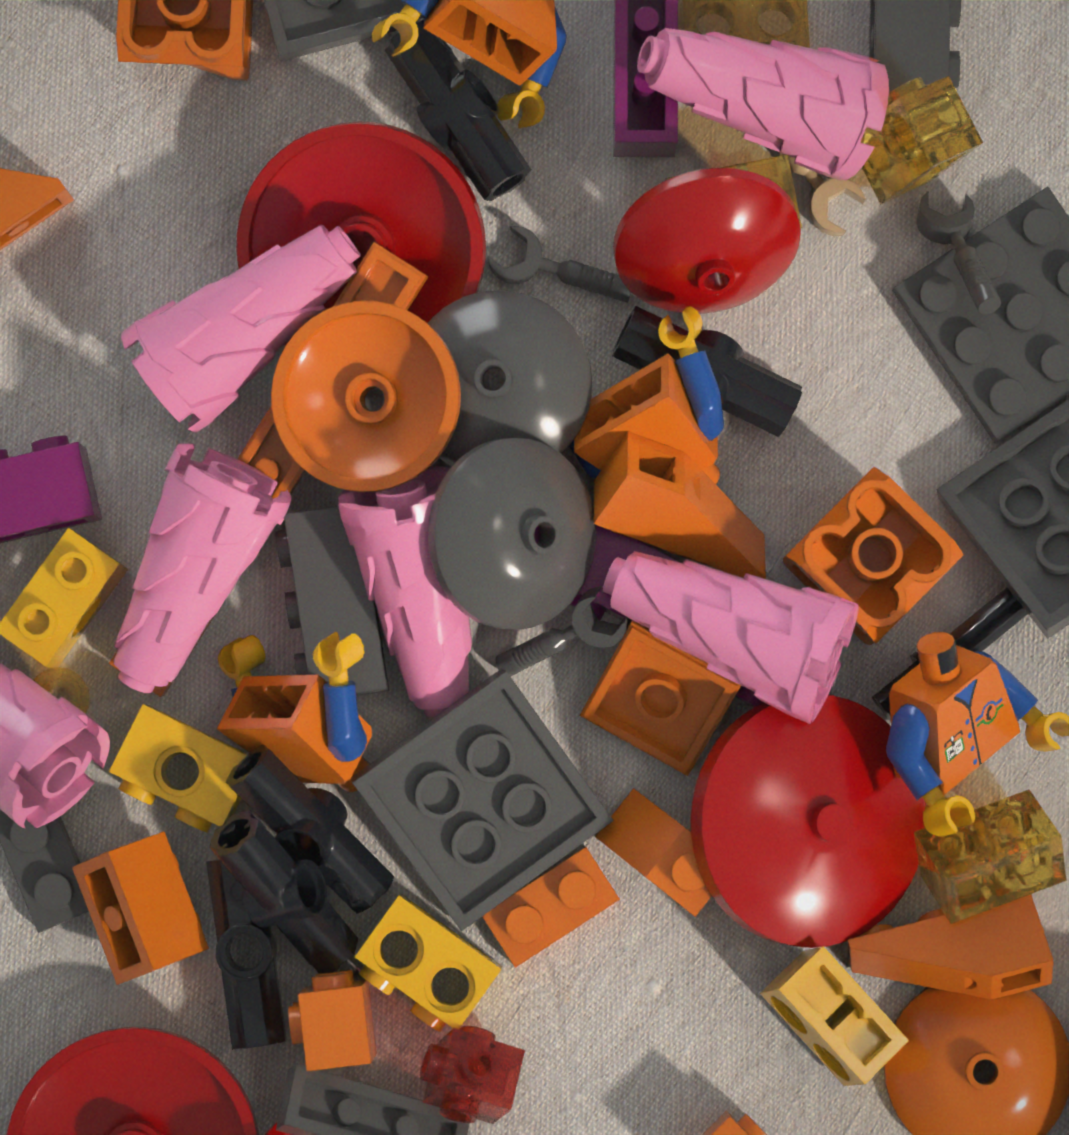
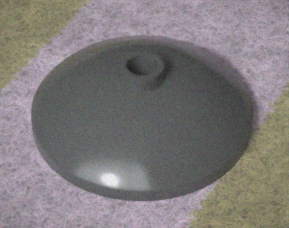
(543, 365)
(486, 529)

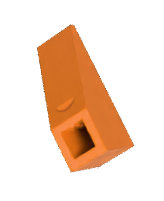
(673, 505)
(978, 956)

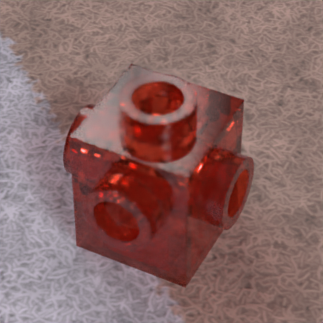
(471, 1075)

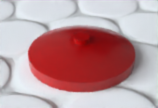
(378, 189)
(805, 824)
(133, 1086)

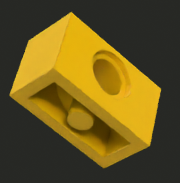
(61, 599)
(144, 763)

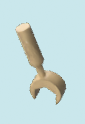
(823, 193)

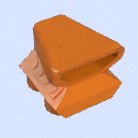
(187, 32)
(874, 552)

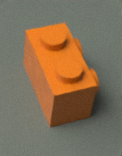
(140, 907)
(334, 1021)

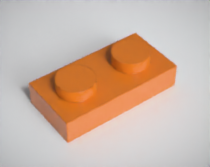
(550, 907)

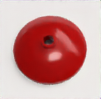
(706, 240)

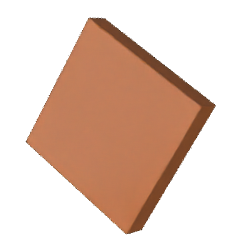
(659, 699)

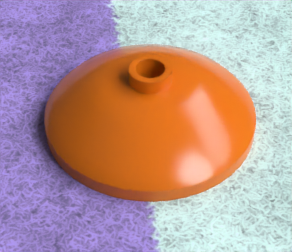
(324, 386)
(952, 1031)

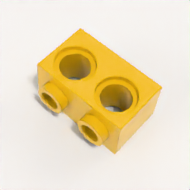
(437, 949)
(834, 1016)

